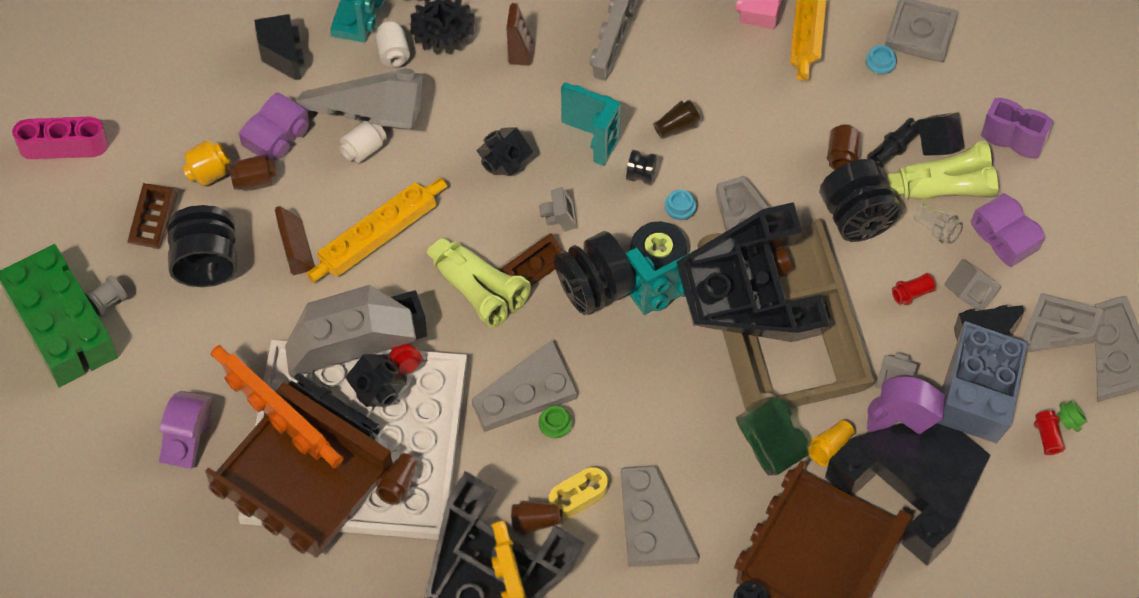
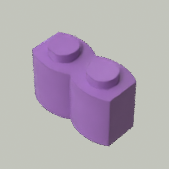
(274, 127)
(1016, 127)
(1007, 229)

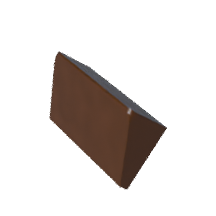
(294, 241)
(535, 260)

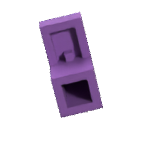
(907, 401)
(181, 426)

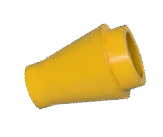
(830, 442)

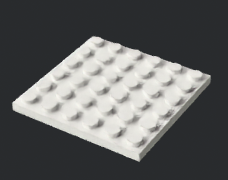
(417, 423)

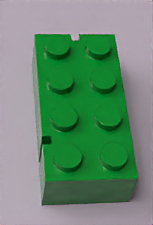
(56, 314)

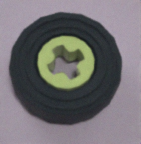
(660, 234)

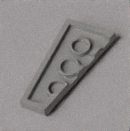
(604, 56)

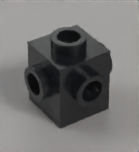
(504, 151)
(375, 380)

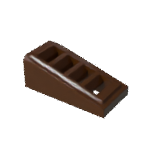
(519, 38)
(147, 193)

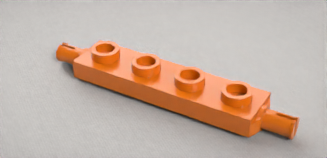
(281, 414)

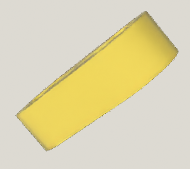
(575, 488)

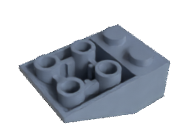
(982, 382)

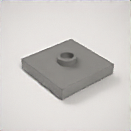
(921, 29)

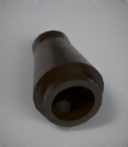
(678, 119)

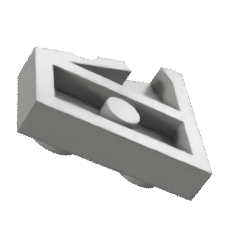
(1061, 324)

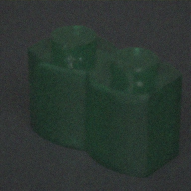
(772, 435)

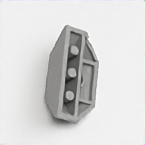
(347, 328)

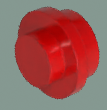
(405, 358)

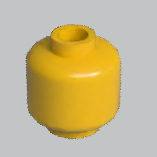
(206, 163)

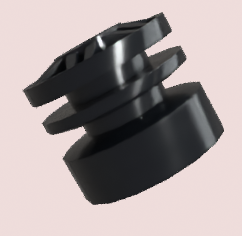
(860, 200)
(201, 246)
(594, 272)

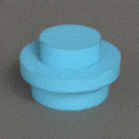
(881, 59)
(680, 205)

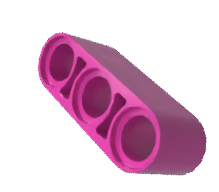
(60, 137)

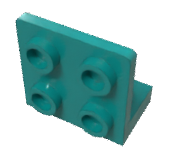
(355, 19)
(593, 115)
(654, 287)

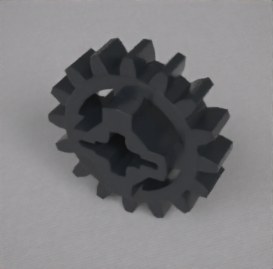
(428, 28)

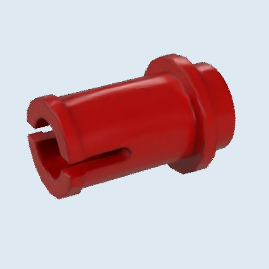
(907, 291)
(1049, 431)

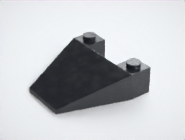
(736, 283)
(929, 469)
(466, 545)

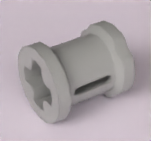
(106, 295)

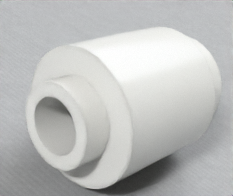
(392, 44)
(362, 141)

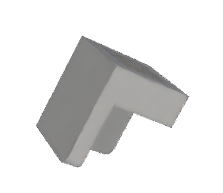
(972, 285)

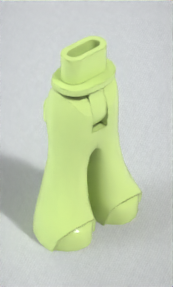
(960, 174)
(466, 269)

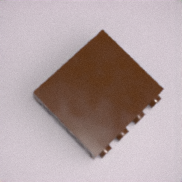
(293, 490)
(820, 542)

